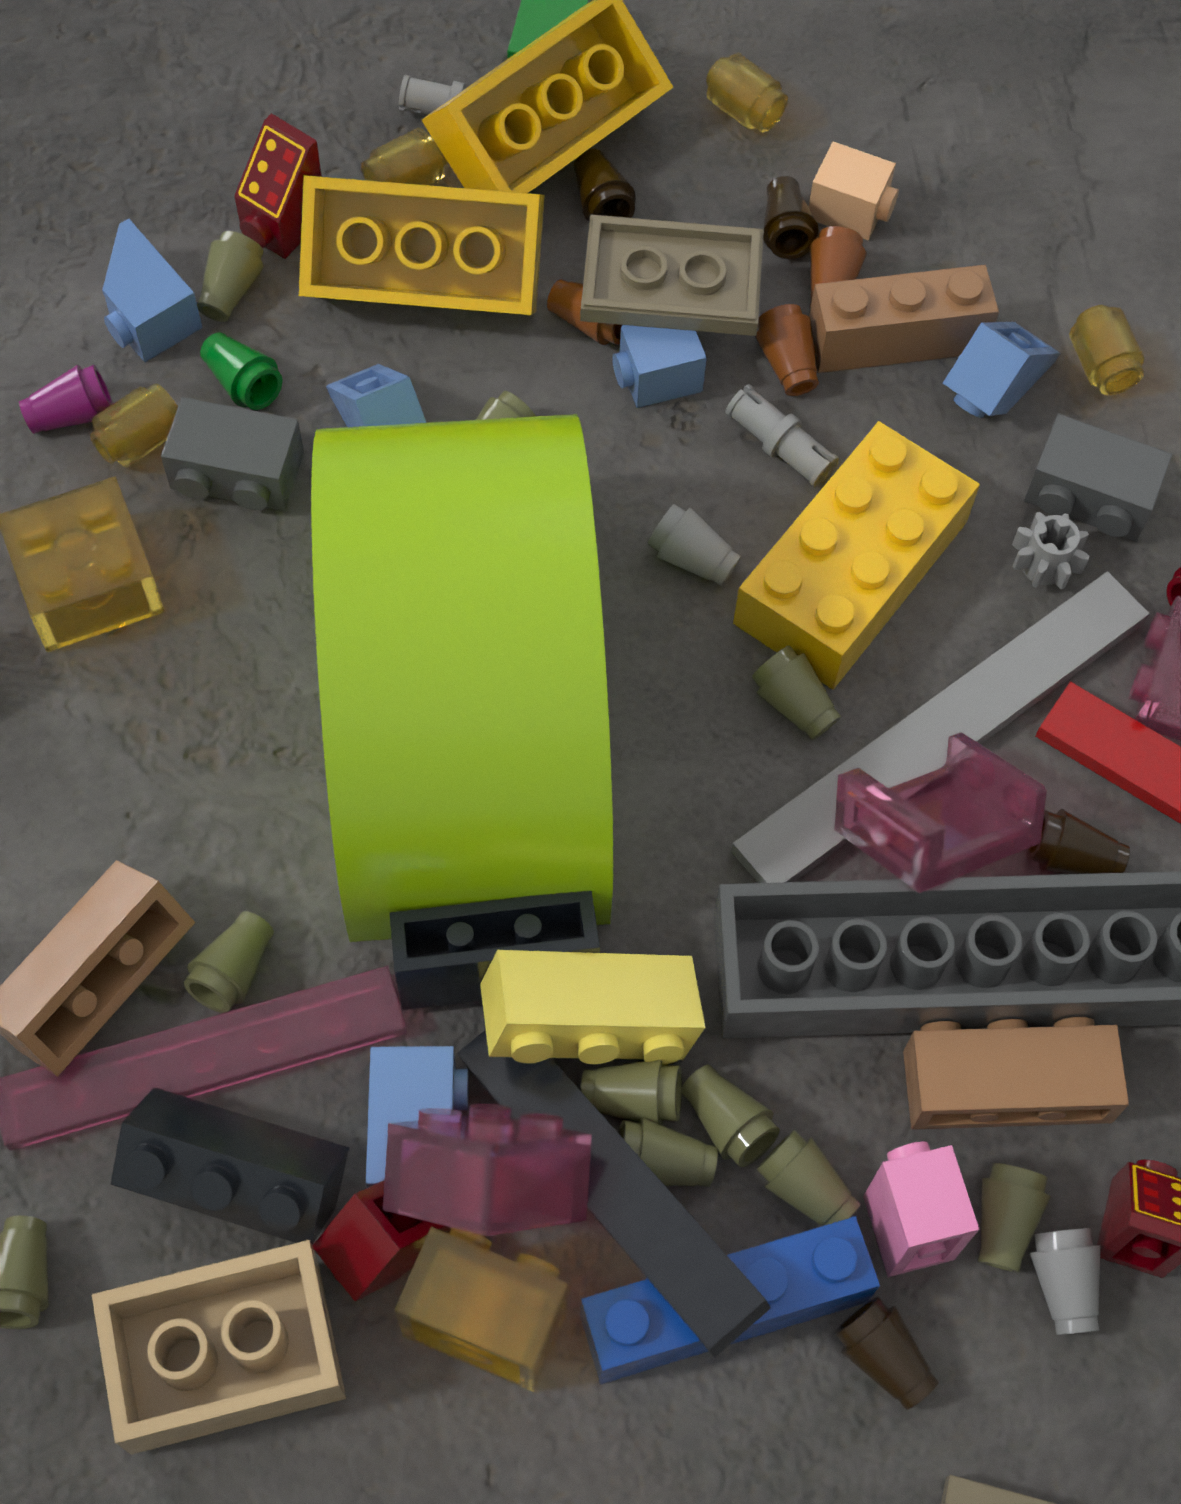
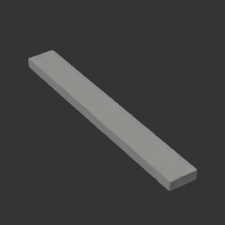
(976, 704)

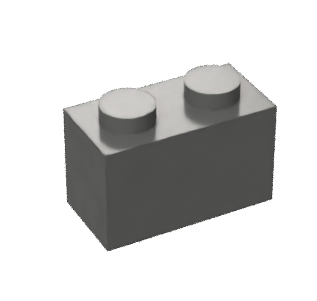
(232, 454)
(1098, 478)

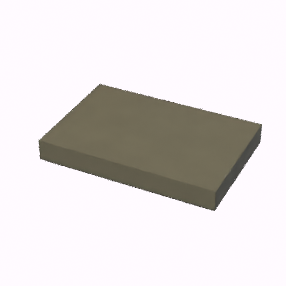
(672, 275)

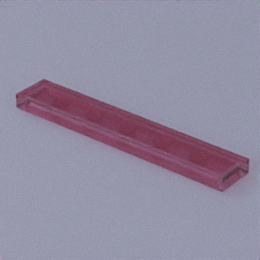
(200, 1056)

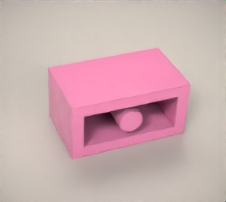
(919, 1208)

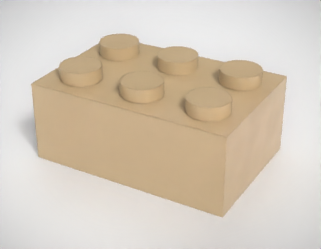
(217, 1347)

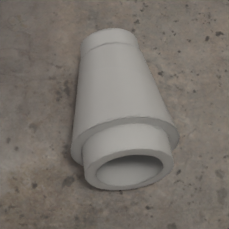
(693, 545)
(1069, 1278)

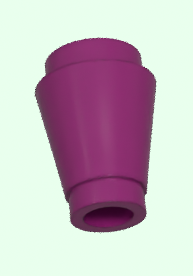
(66, 400)

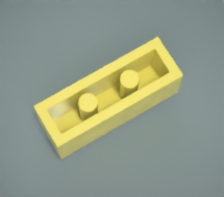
(590, 1006)

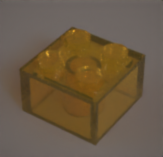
(80, 564)
(483, 1306)

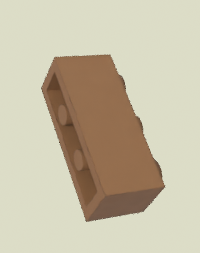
(899, 317)
(89, 966)
(1014, 1074)

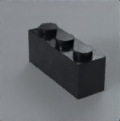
(447, 949)
(229, 1166)

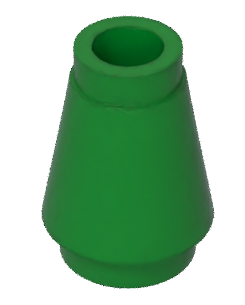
(242, 371)

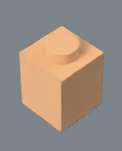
(853, 190)

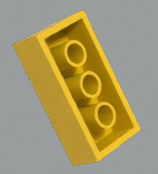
(549, 101)
(420, 245)
(855, 553)

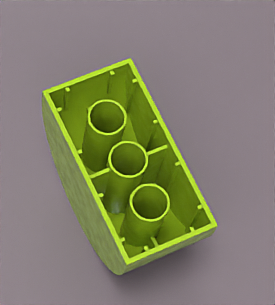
(460, 665)

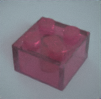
(487, 1170)

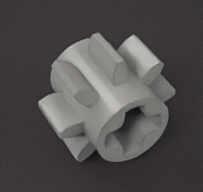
(1050, 550)

